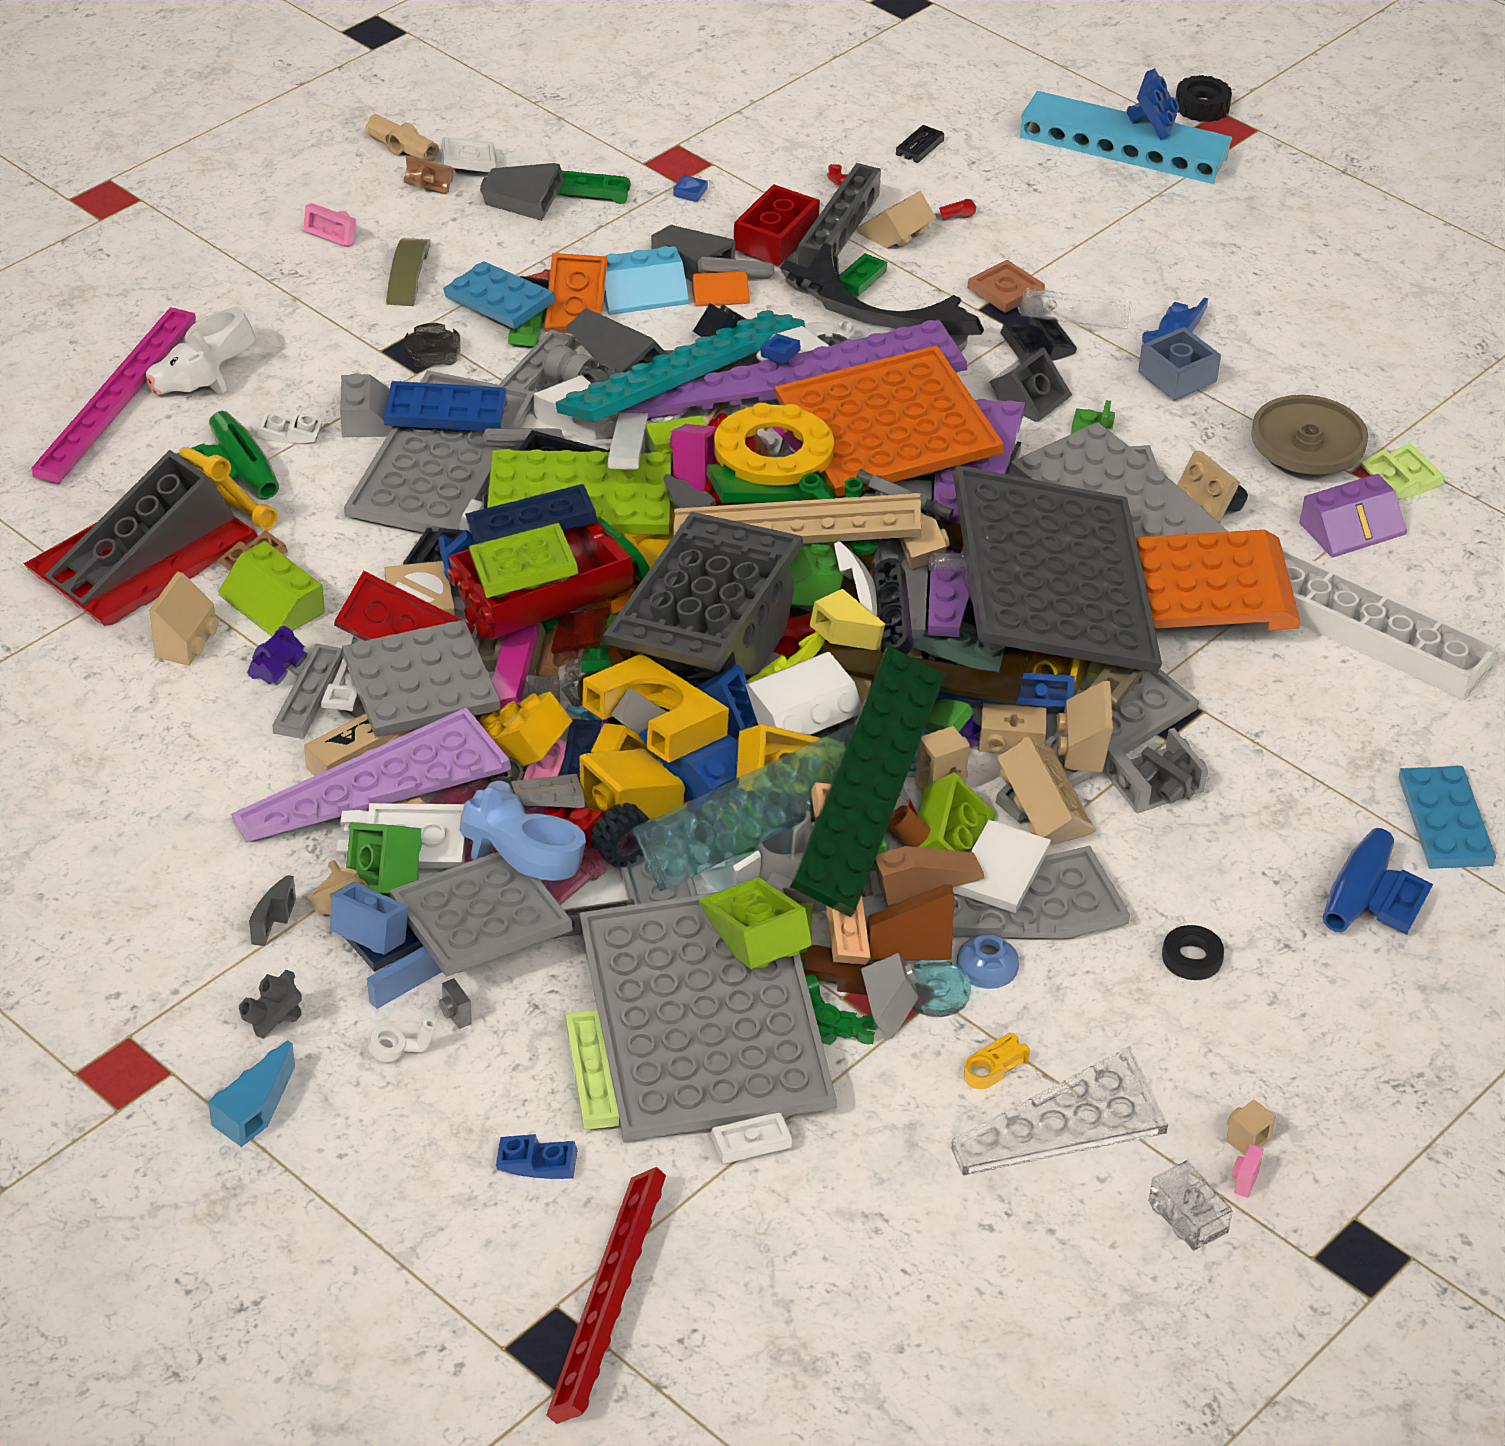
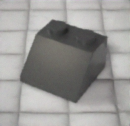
(1032, 381)

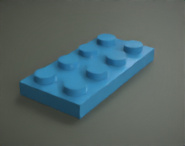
(499, 294)
(1446, 817)

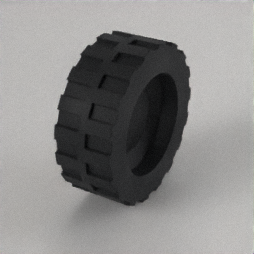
(1212, 108)

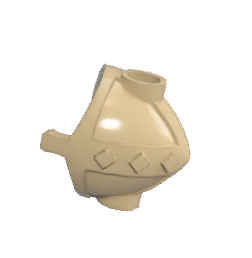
(338, 879)

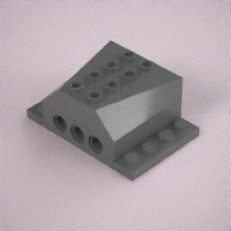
(712, 598)

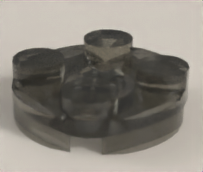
(432, 345)

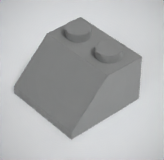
(363, 406)

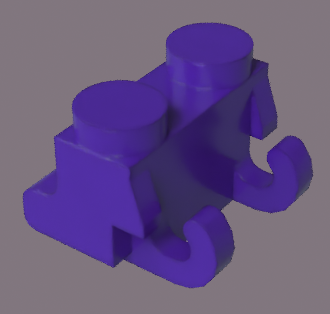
(276, 655)

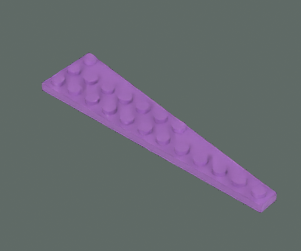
(761, 378)
(947, 588)

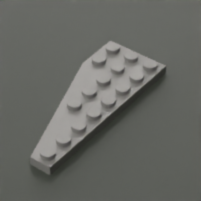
(1064, 901)

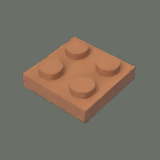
(1003, 285)

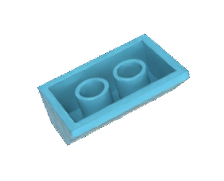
(644, 280)

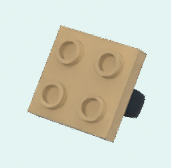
(1212, 486)

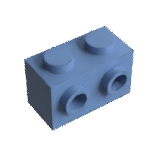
(368, 918)

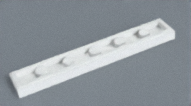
(627, 441)

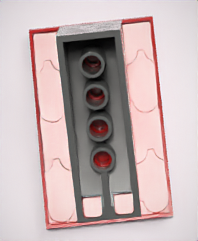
(132, 553)

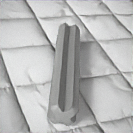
(752, 268)
(514, 436)

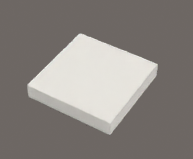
(468, 154)

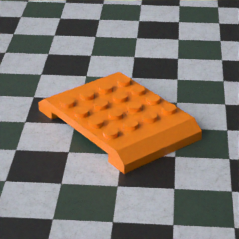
(1218, 579)

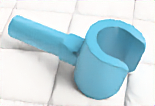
(583, 713)

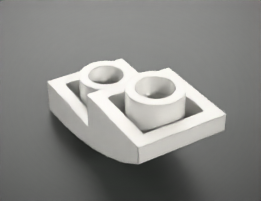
(299, 429)

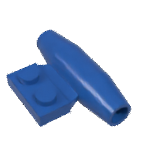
(1366, 882)

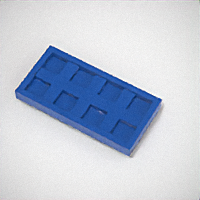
(444, 406)

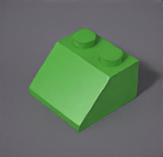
(815, 573)
(384, 854)

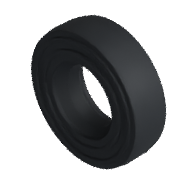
(1193, 968)

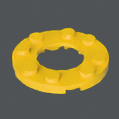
(812, 457)

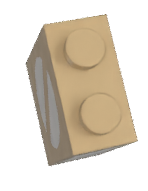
(423, 581)

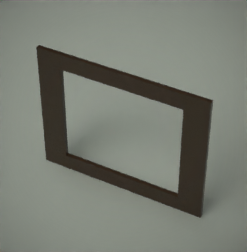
(958, 679)

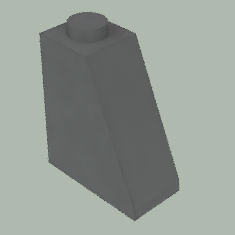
(523, 189)
(693, 245)

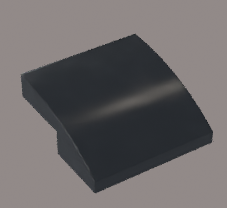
(1038, 334)

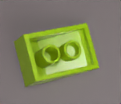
(758, 922)

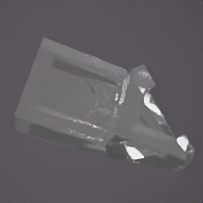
(569, 677)

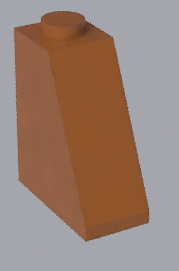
(914, 928)

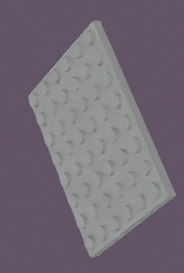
(694, 1028)

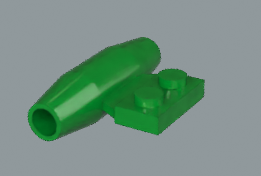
(243, 453)

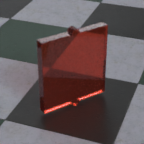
(580, 630)

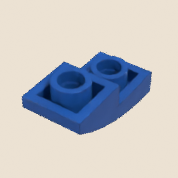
(529, 1158)

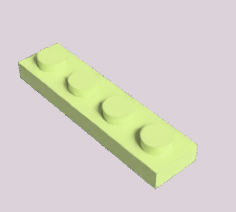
(591, 1070)

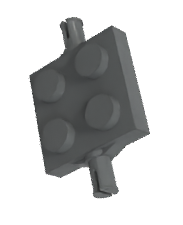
(885, 487)

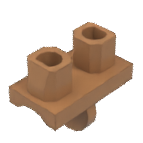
(428, 174)

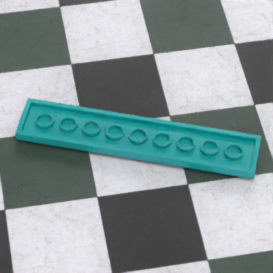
(676, 368)

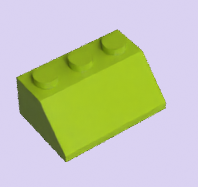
(272, 590)
(953, 814)

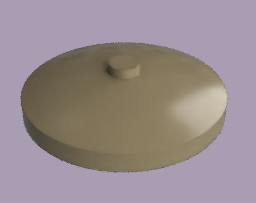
(1309, 434)

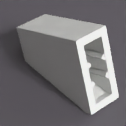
(546, 411)

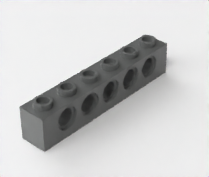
(842, 213)

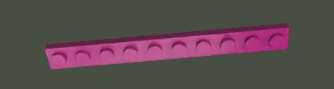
(112, 396)

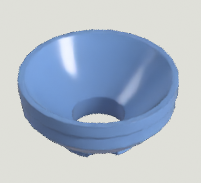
(985, 969)

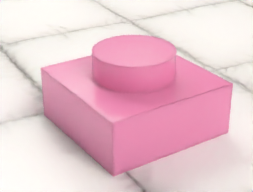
(1247, 1170)

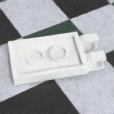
(440, 834)

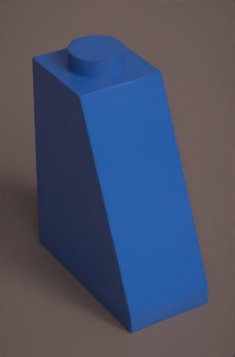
(731, 691)

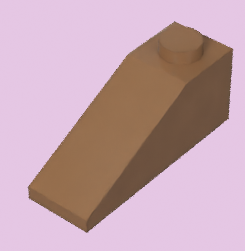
(915, 870)

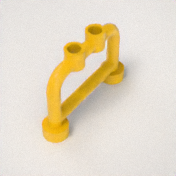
(218, 471)

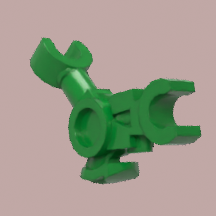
(838, 1023)

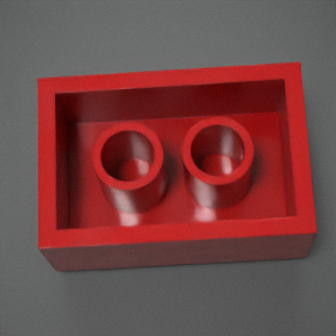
(775, 224)

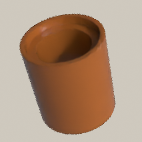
(908, 827)

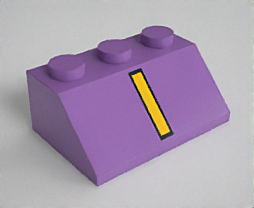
(1353, 515)

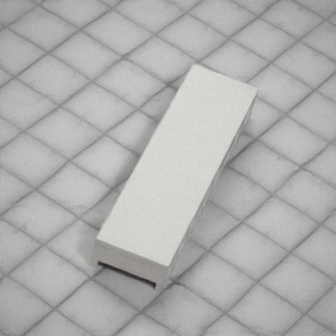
(1386, 637)

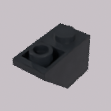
(715, 319)

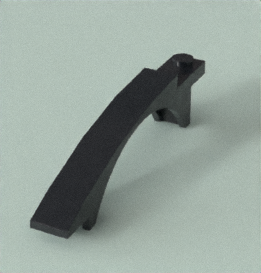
(824, 282)

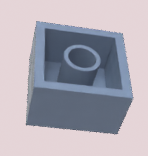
(1179, 363)

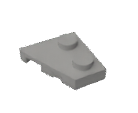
(550, 791)

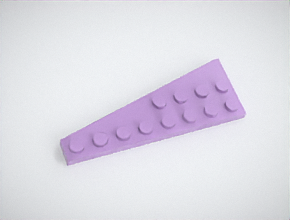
(418, 763)

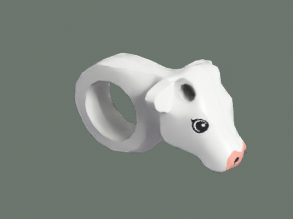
(199, 357)

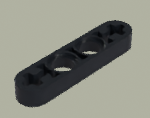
(893, 607)

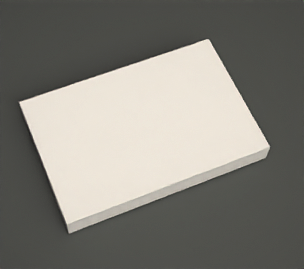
(1009, 865)

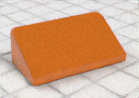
(720, 288)

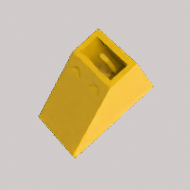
(527, 727)

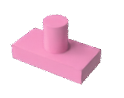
(329, 224)

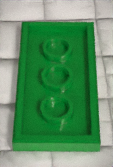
(736, 490)

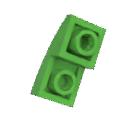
(529, 332)
(948, 714)

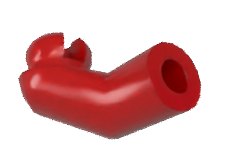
(963, 208)

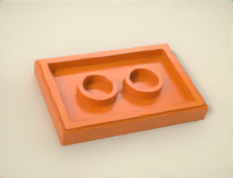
(577, 285)

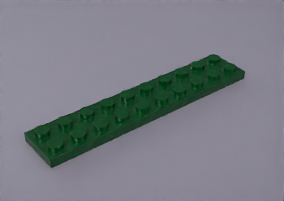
(867, 782)

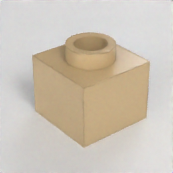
(1250, 1126)

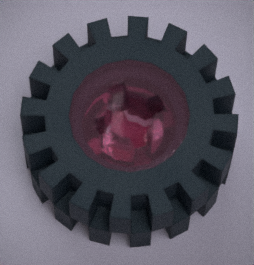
(615, 837)

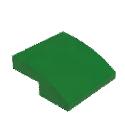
(639, 564)

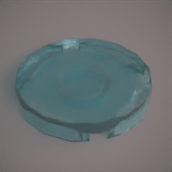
(941, 988)

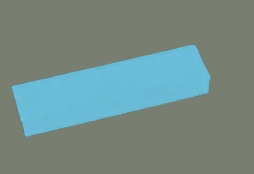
(1109, 124)

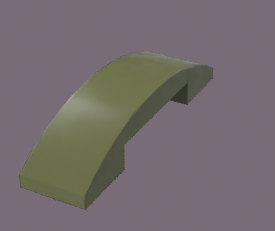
(406, 270)

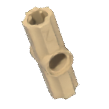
(401, 138)

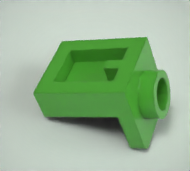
(1087, 417)

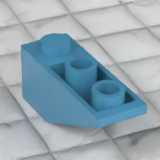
(251, 1100)

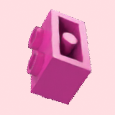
(692, 453)

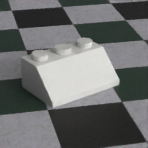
(805, 696)

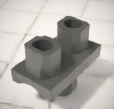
(1171, 770)
(277, 1003)

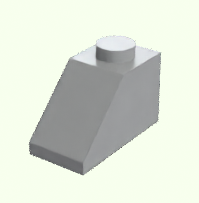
(890, 992)

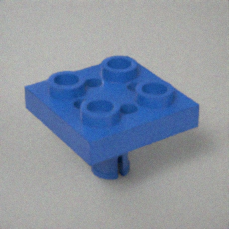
(1155, 104)

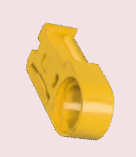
(997, 1059)

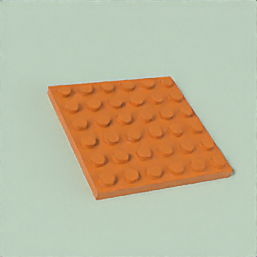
(895, 417)

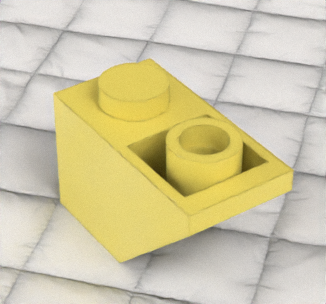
(846, 621)

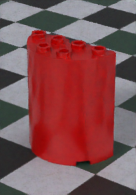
(603, 573)

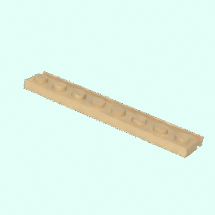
(826, 518)

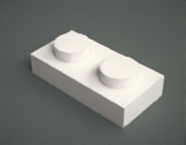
(751, 1137)

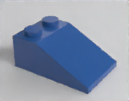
(704, 767)

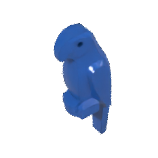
(1177, 317)

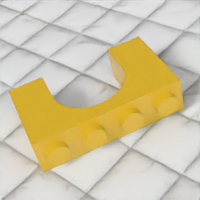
(693, 717)

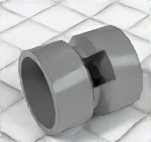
(566, 364)

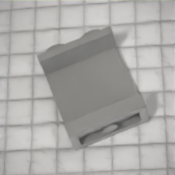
(1133, 785)

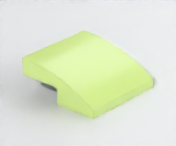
(1404, 471)

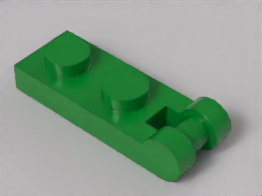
(595, 186)

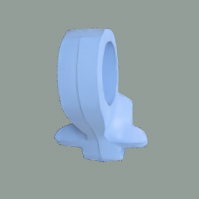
(530, 843)

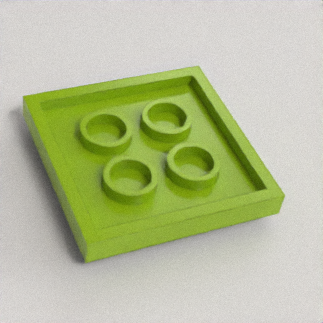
(523, 560)

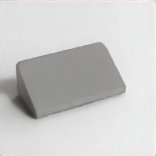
(636, 711)

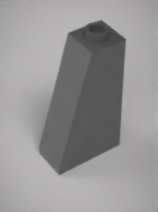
(612, 341)

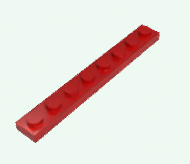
(606, 1297)

